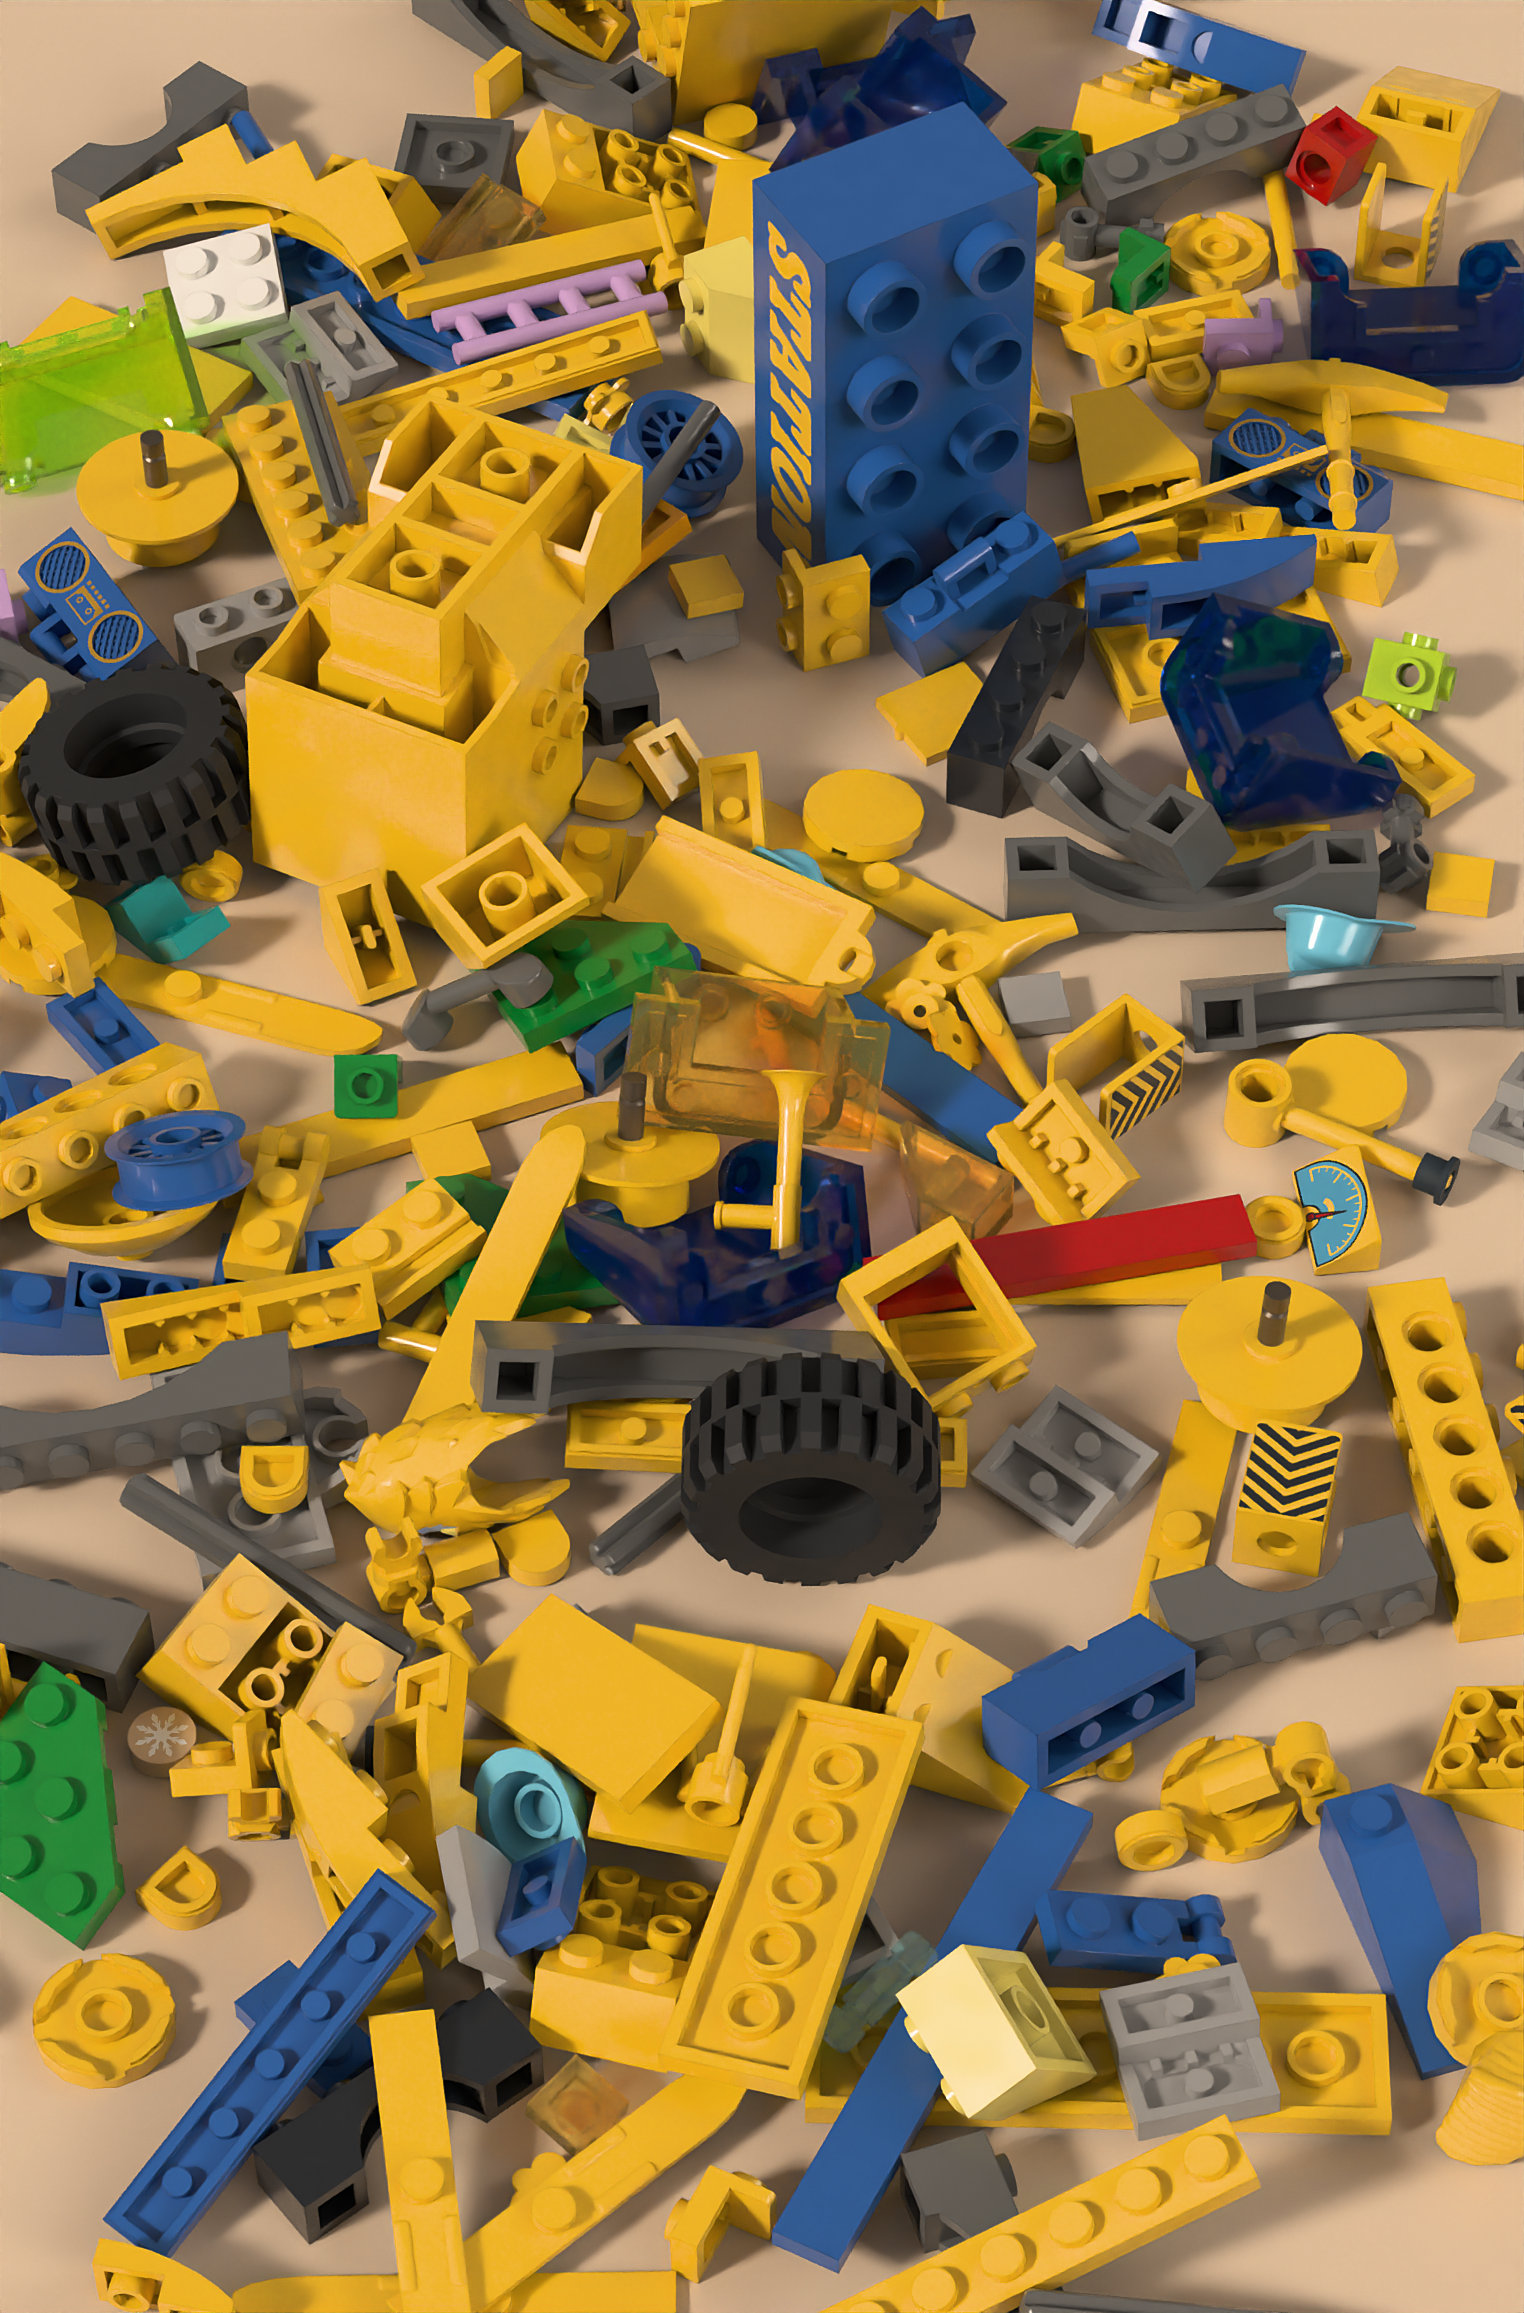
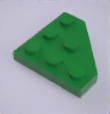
(594, 975)
(560, 1278)
(58, 1808)

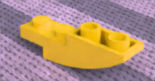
(44, 923)
(420, 1762)
(342, 1823)

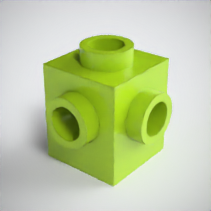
(1387, 675)

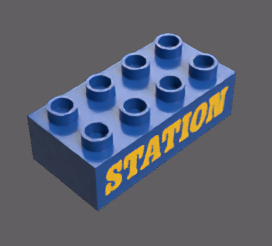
(893, 348)

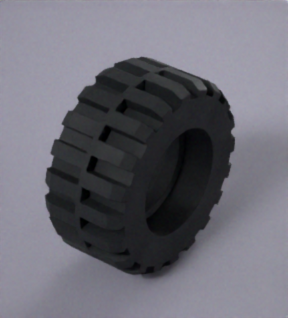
(139, 774)
(811, 1469)

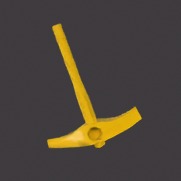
(1337, 393)
(967, 967)

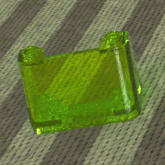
(92, 387)

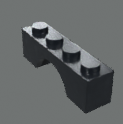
(1033, 665)
(318, 2159)

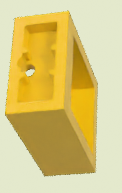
(910, 1262)

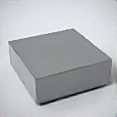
(1034, 1004)

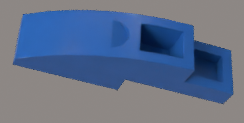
(1200, 44)
(1173, 593)
(64, 1313)

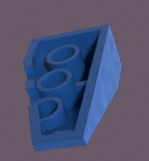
(1408, 1896)

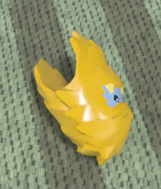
(427, 1475)

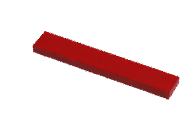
(1089, 1253)

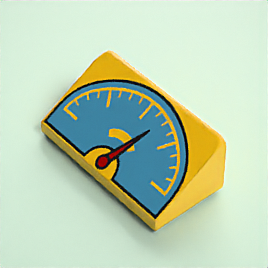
(1338, 1213)

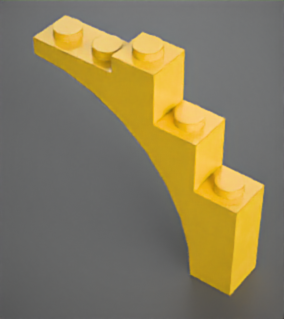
(220, 192)

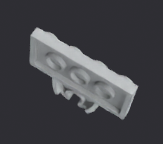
(296, 1535)

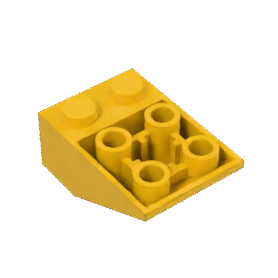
(1141, 101)
(1425, 125)
(598, 174)
(239, 1652)
(934, 1678)
(1481, 1755)
(620, 1968)

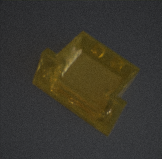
(714, 1033)

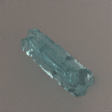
(877, 1990)

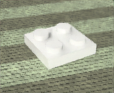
(227, 286)

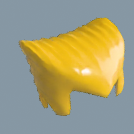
(1488, 2109)

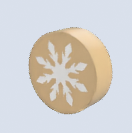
(160, 1740)

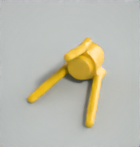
(667, 267)
(718, 1788)

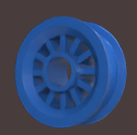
(653, 427)
(179, 1160)

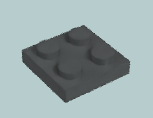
(453, 152)

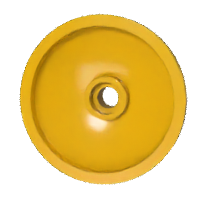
(93, 1223)

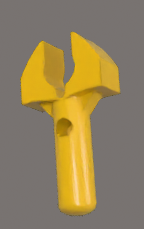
(447, 1637)

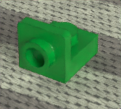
(1059, 156)
(1140, 272)
(367, 1085)

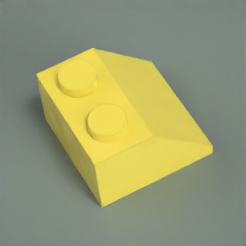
(720, 309)
(993, 2032)

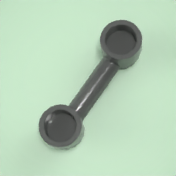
(518, 976)

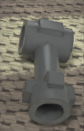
(1082, 233)
(1407, 858)

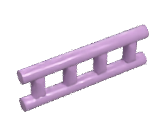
(528, 329)

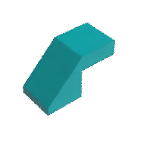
(161, 922)

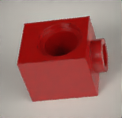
(1331, 156)

